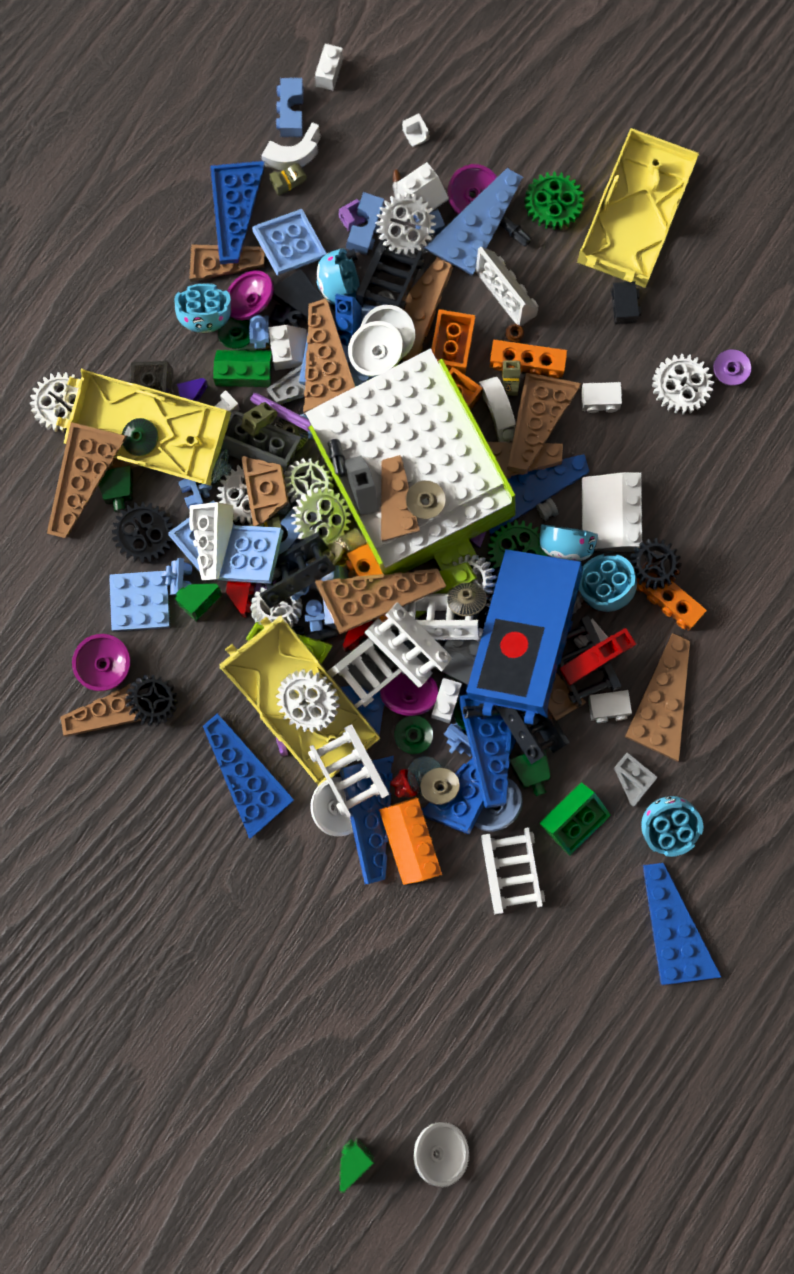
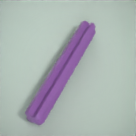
(283, 412)

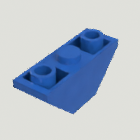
(347, 317)

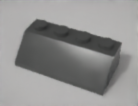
(269, 445)
(463, 659)

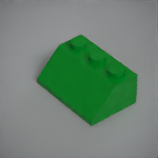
(242, 368)
(575, 818)
(354, 1162)

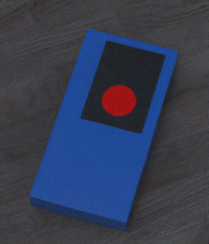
(525, 633)

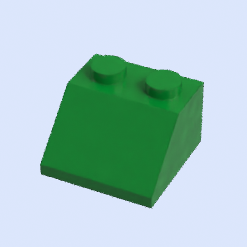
(198, 598)

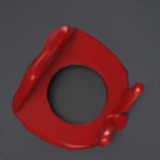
(402, 785)

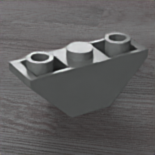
(361, 485)

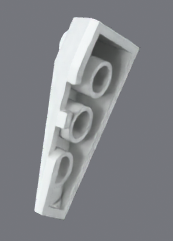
(212, 531)

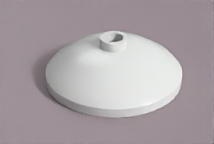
(399, 319)
(369, 341)
(327, 820)
(450, 1156)

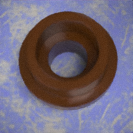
(515, 328)

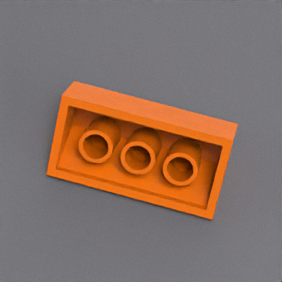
(410, 841)

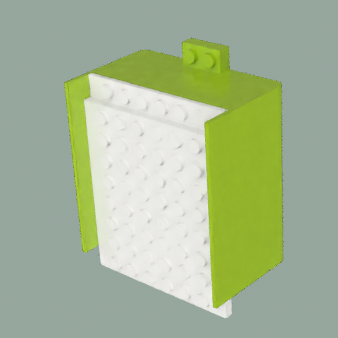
(425, 420)

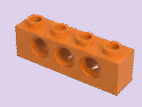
(537, 354)
(361, 557)
(679, 598)

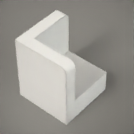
(415, 130)
(227, 402)

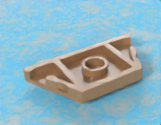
(265, 489)

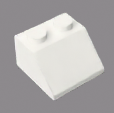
(426, 184)
(287, 346)

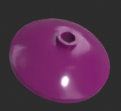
(468, 179)
(250, 294)
(92, 653)
(406, 697)

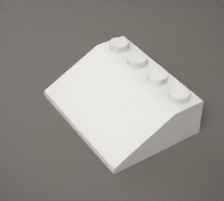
(505, 287)
(613, 510)

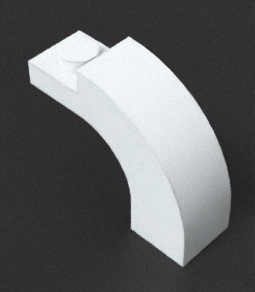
(283, 157)
(500, 408)

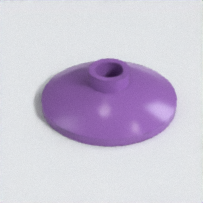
(735, 360)

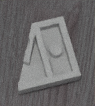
(633, 778)

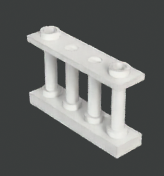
(443, 629)
(400, 653)
(355, 658)
(367, 771)
(497, 883)

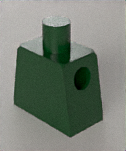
(117, 487)
(531, 775)

